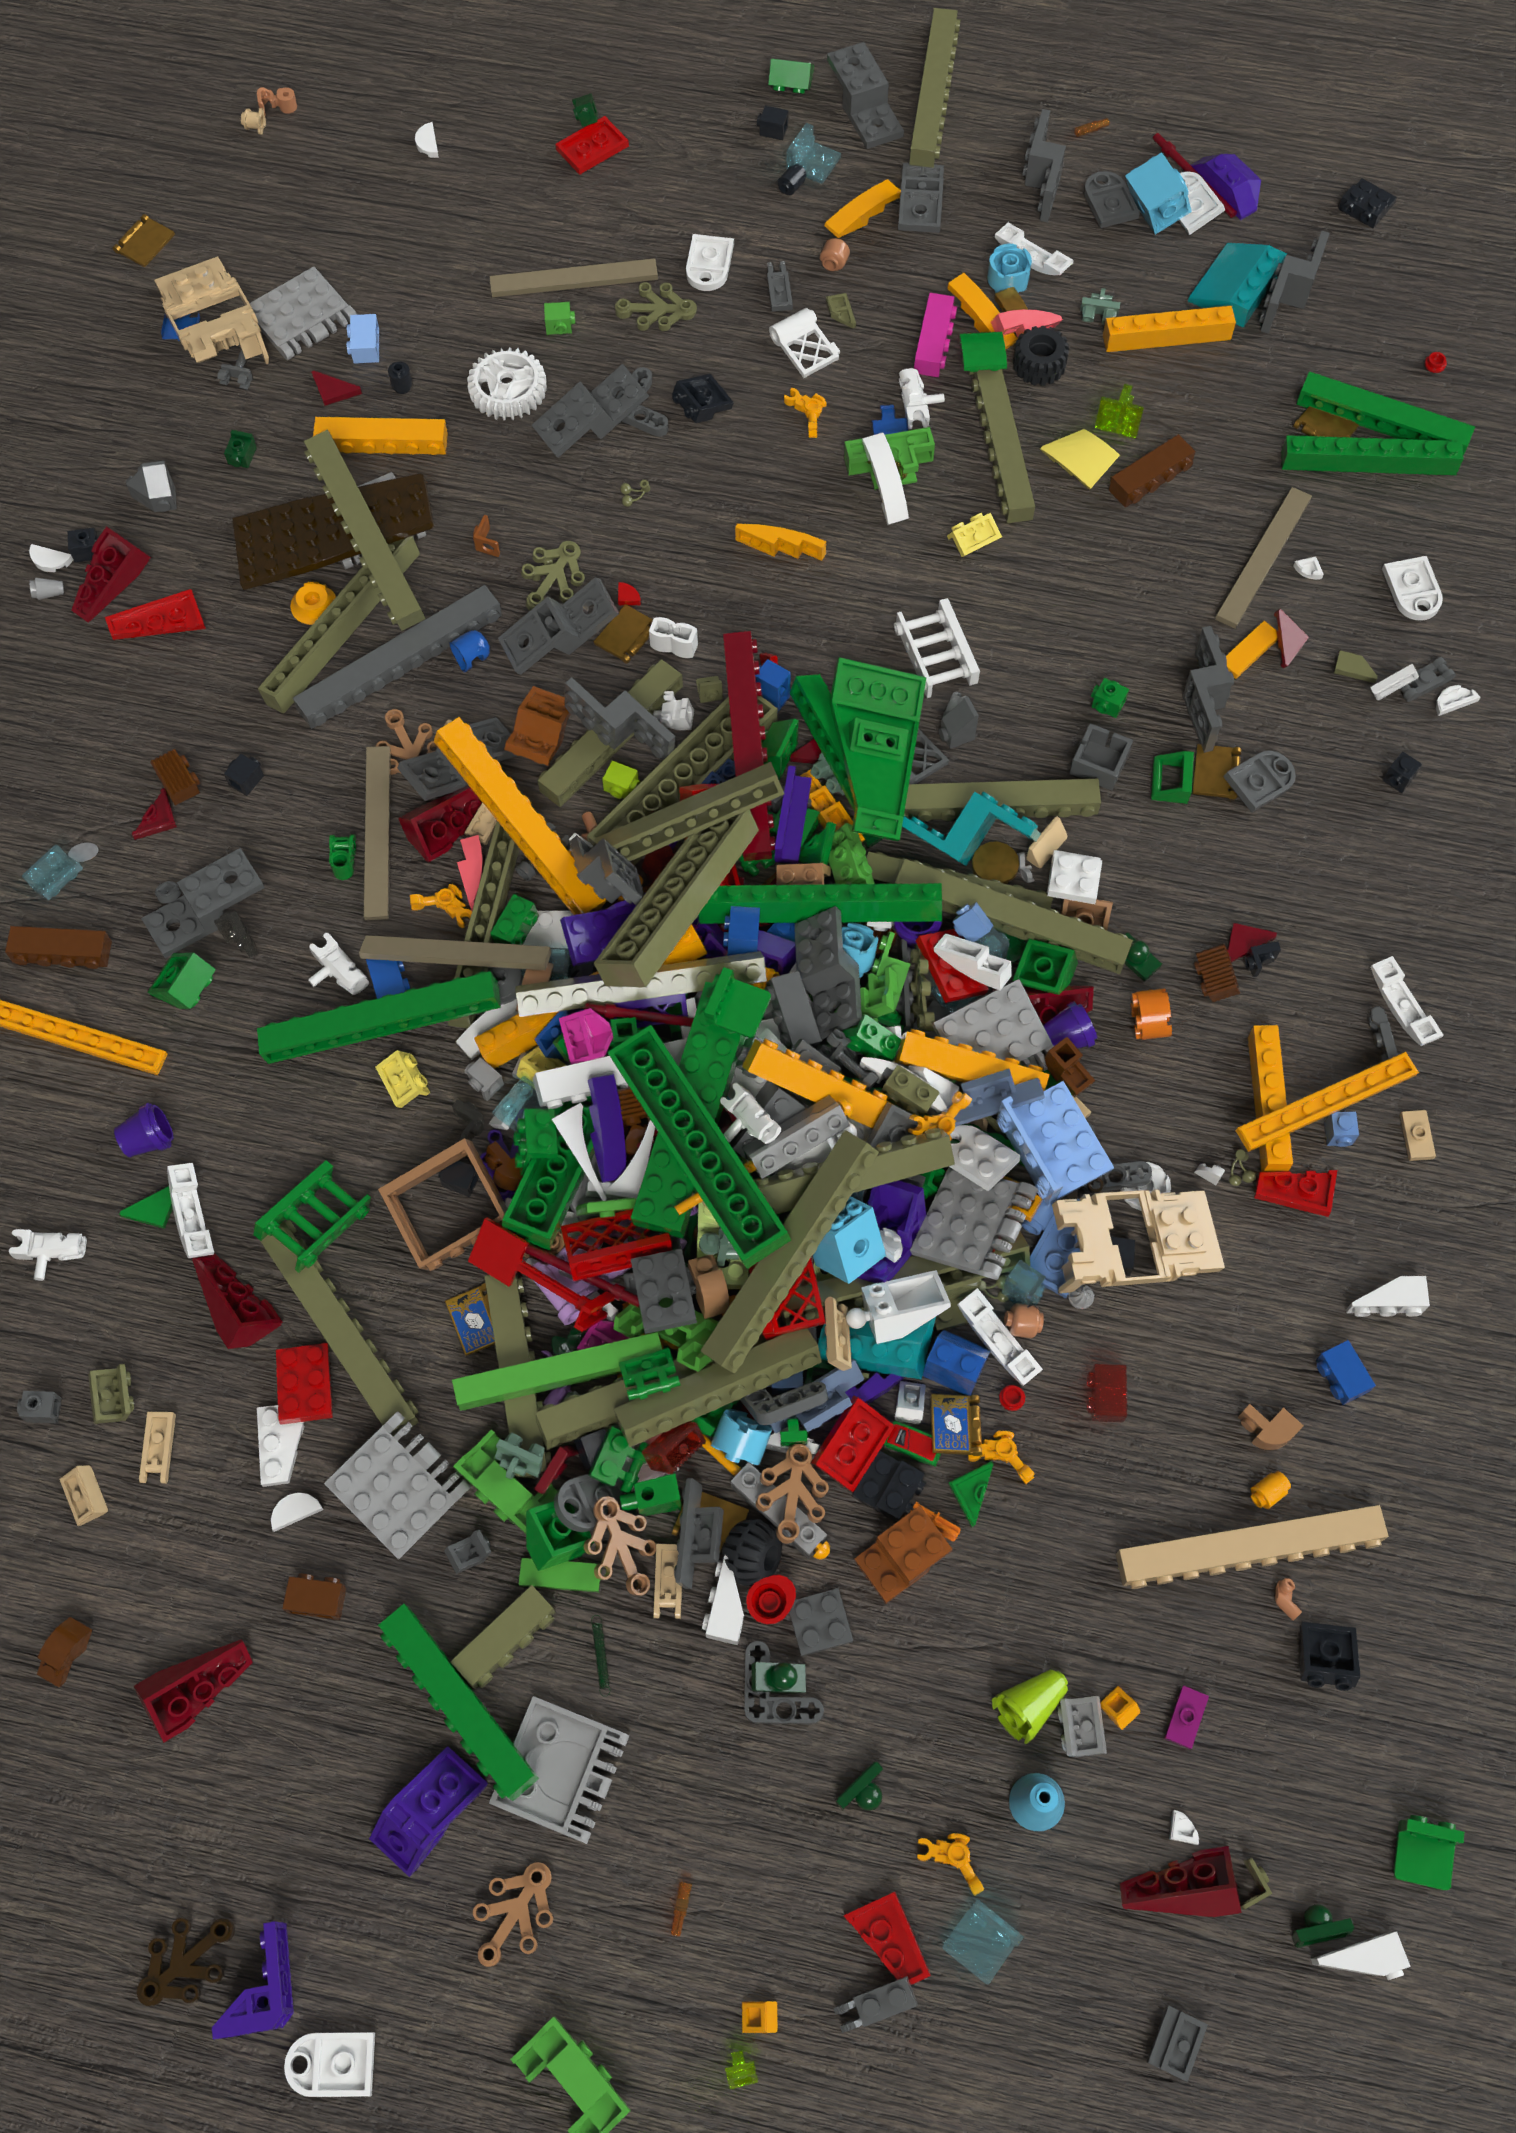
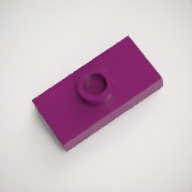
(1186, 1717)

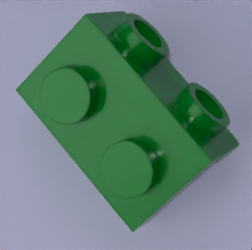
(873, 1040)

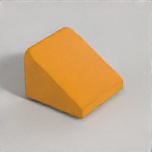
(1120, 1707)
(759, 2017)

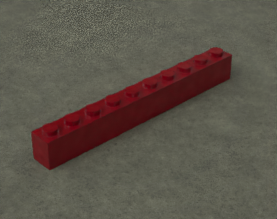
(746, 730)

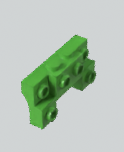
(849, 858)
(879, 998)
(688, 1337)
(490, 1481)
(577, 2074)

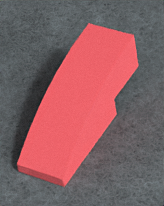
(1020, 320)
(472, 867)

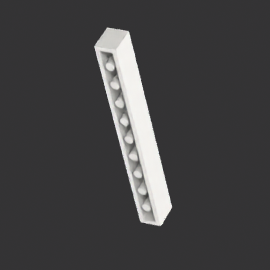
(571, 1081)

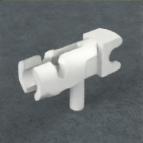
(915, 399)
(337, 965)
(749, 1116)
(47, 1246)

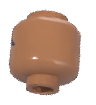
(834, 254)
(1024, 1320)

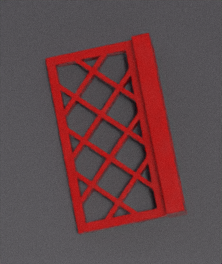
(612, 1258)
(772, 1328)

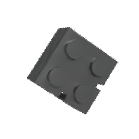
(1098, 760)

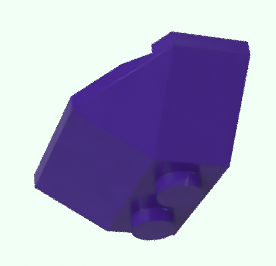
(1232, 181)

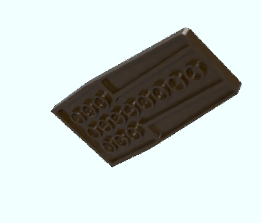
(309, 534)

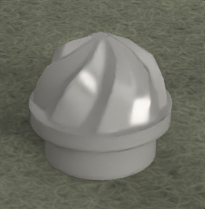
(1081, 1297)

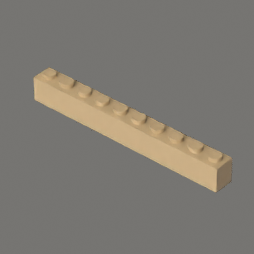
(1251, 1545)

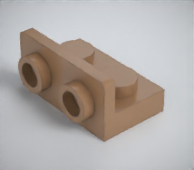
(802, 874)

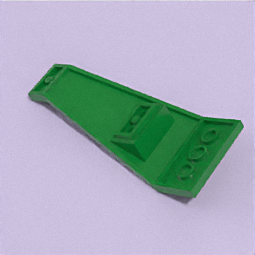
(884, 707)

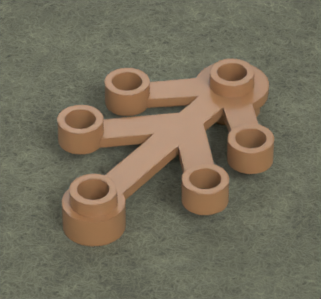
(409, 751)
(793, 1488)
(618, 1543)
(517, 1910)

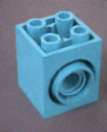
(1159, 193)
(851, 1243)

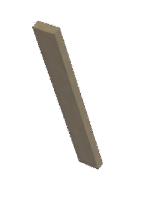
(573, 277)
(1263, 558)
(377, 833)
(455, 952)

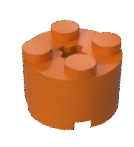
(1151, 1014)

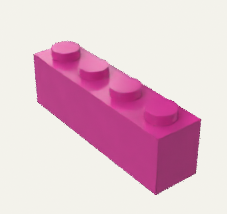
(934, 334)

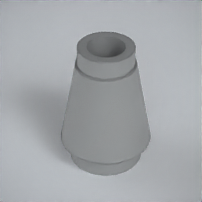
(46, 588)

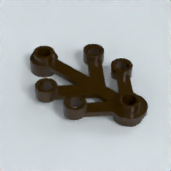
(181, 1964)

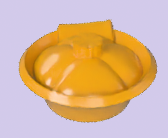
(311, 602)

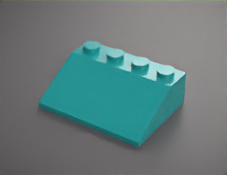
(1238, 279)
(898, 1357)

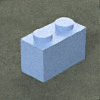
(363, 338)

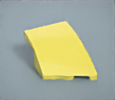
(1082, 456)

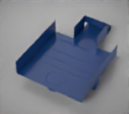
(183, 322)
(888, 423)

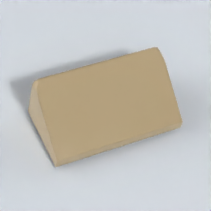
(1049, 840)
(83, 1494)

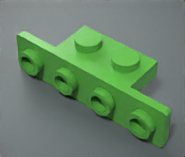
(884, 961)

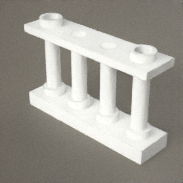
(952, 632)

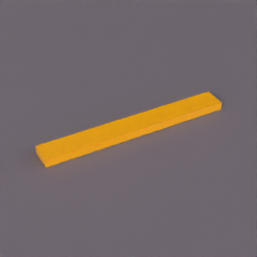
(81, 1038)
(1326, 1101)

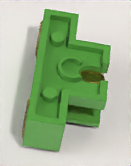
(908, 450)

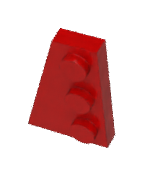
(1302, 1191)
(891, 1937)

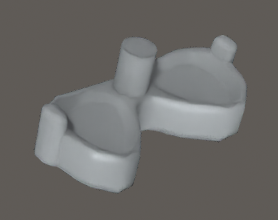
(1024, 870)

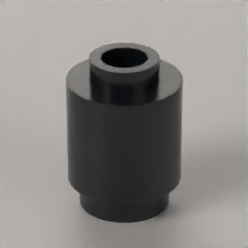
(792, 179)
(400, 377)

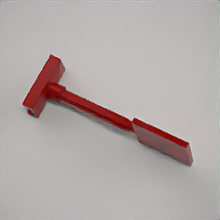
(501, 1256)

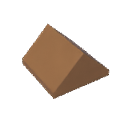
(1088, 913)

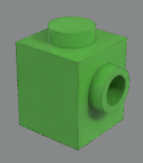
(558, 318)

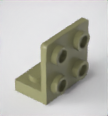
(956, 1293)

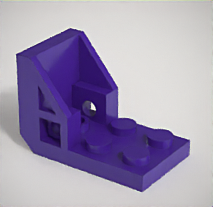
(591, 932)
(902, 1210)
(424, 1809)
(248, 2012)

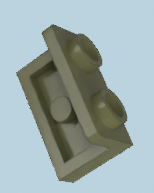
(909, 1092)
(110, 1394)

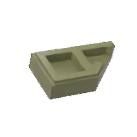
(840, 309)
(1354, 667)

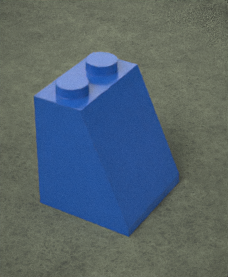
(955, 1363)

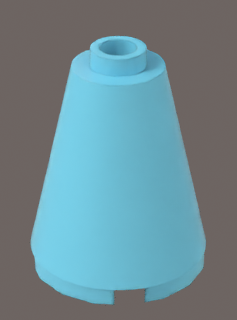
(1028, 1808)

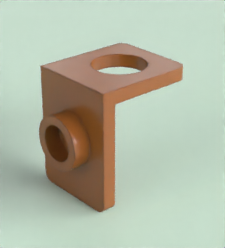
(479, 536)

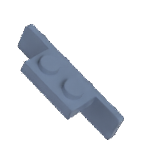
(991, 1090)
(836, 1384)

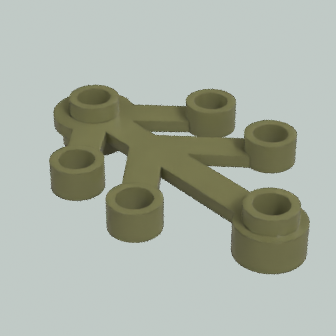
(681, 308)
(554, 571)
(920, 989)

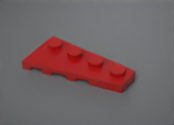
(157, 617)

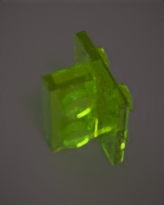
(1120, 415)

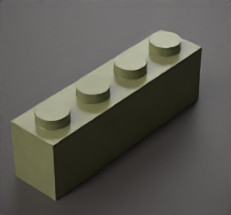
(503, 1637)

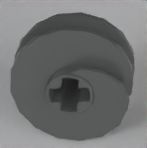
(507, 980)

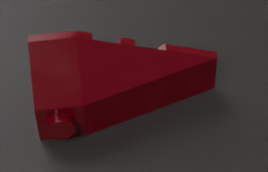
(111, 570)
(440, 822)
(1049, 1005)
(235, 1310)
(183, 1690)
(1194, 1887)

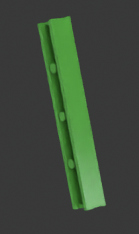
(550, 1372)

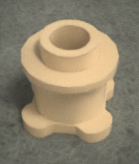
(253, 120)

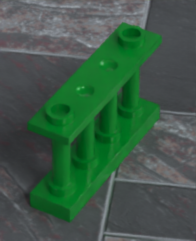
(305, 1193)

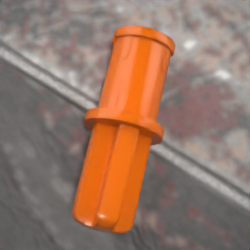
(945, 1527)

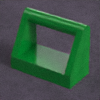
(1179, 795)

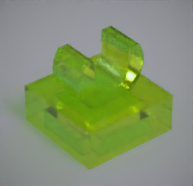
(741, 2073)

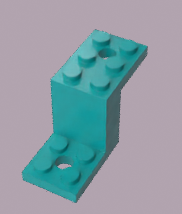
(972, 827)

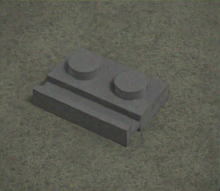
(1177, 2043)

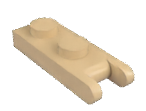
(837, 1334)
(157, 1445)
(667, 1591)

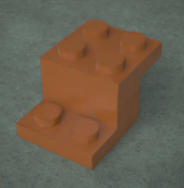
(539, 726)
(903, 1554)

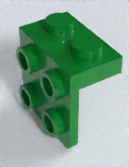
(735, 1004)
(535, 1137)
(1426, 1852)

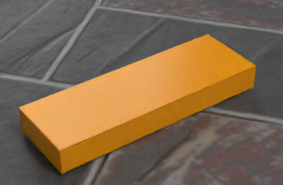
(1251, 648)

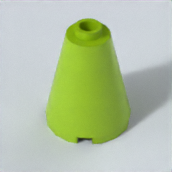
(1030, 1704)

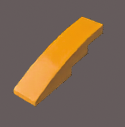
(859, 210)
(977, 306)
(775, 539)
(827, 806)

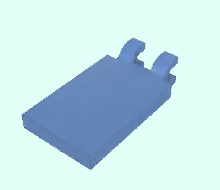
(1053, 1253)

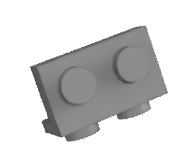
(1082, 1726)

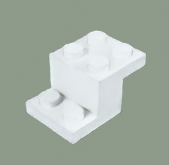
(1074, 877)

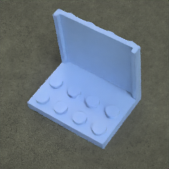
(1054, 1143)

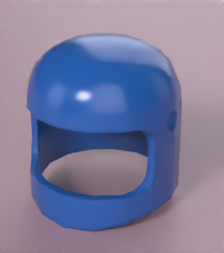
(469, 647)

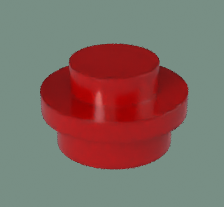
(1435, 362)
(1012, 1398)

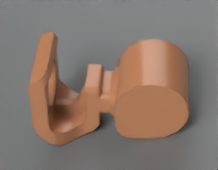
(284, 99)

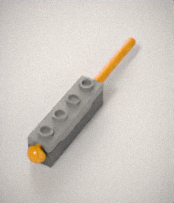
(796, 1138)
(748, 1486)

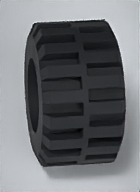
(1040, 342)

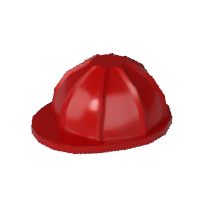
(771, 1599)

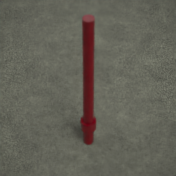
(1170, 151)
(610, 1011)
(618, 1290)

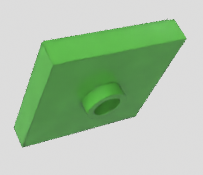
(605, 1208)

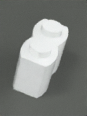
(671, 637)

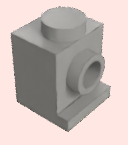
(484, 1078)

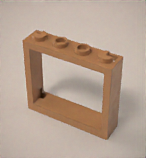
(420, 1173)

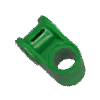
(342, 852)

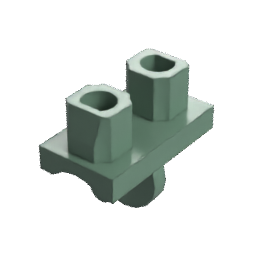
(1099, 304)
(822, 769)
(712, 1243)
(517, 1459)

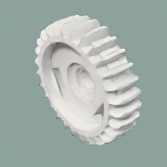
(507, 398)

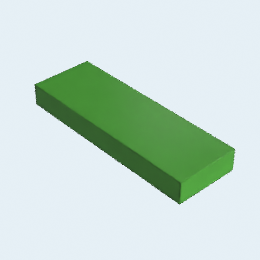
(564, 1576)

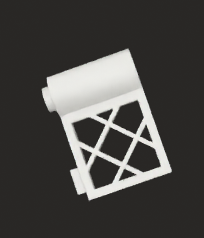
(793, 330)

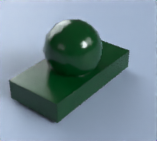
(1141, 960)
(778, 1677)
(866, 1793)
(1321, 1927)

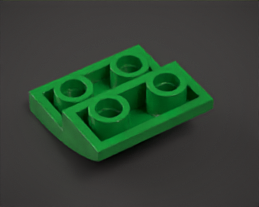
(983, 351)

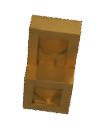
(1010, 300)

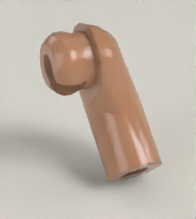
(590, 823)
(1283, 1598)

